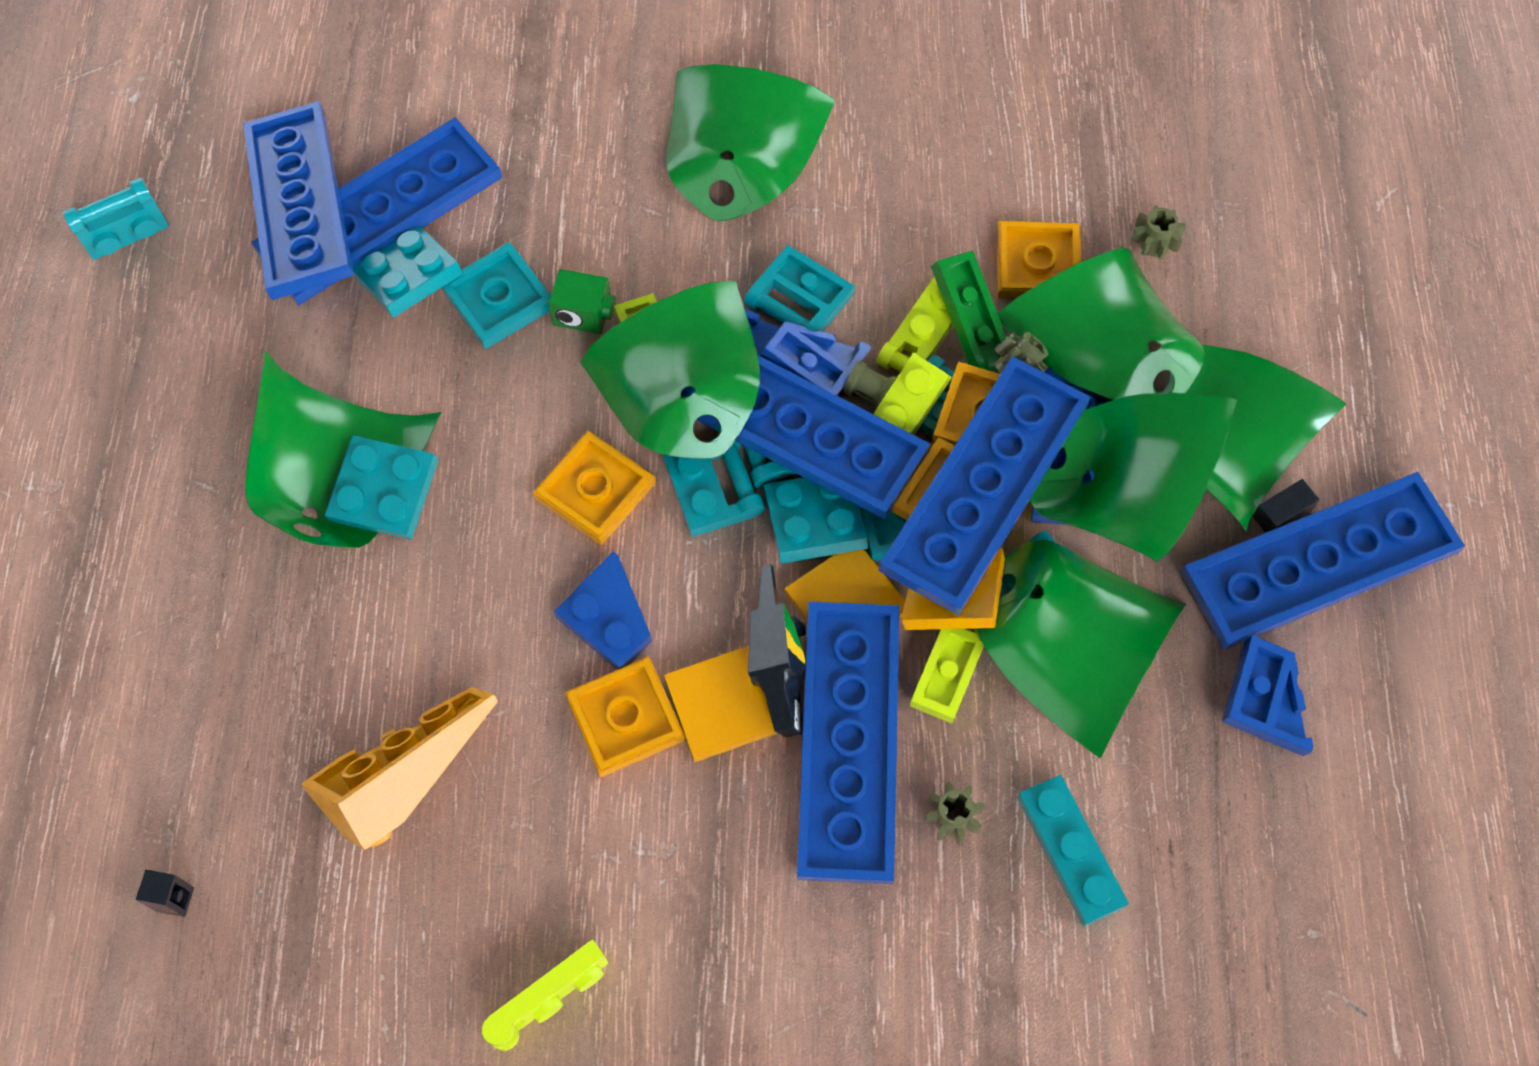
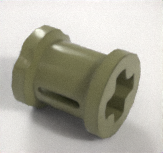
(867, 384)

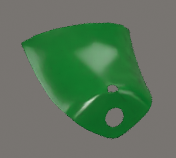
(757, 116)
(1100, 326)
(675, 344)
(1270, 424)
(301, 448)
(1148, 468)
(1080, 643)

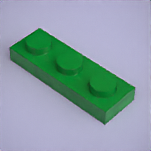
(970, 308)

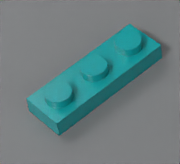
(1072, 850)

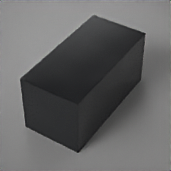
(1286, 506)
(165, 893)

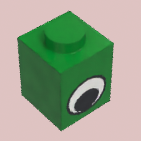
(581, 301)

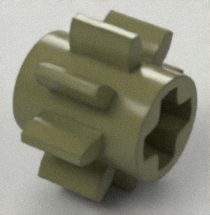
(1158, 232)
(1026, 348)
(961, 823)

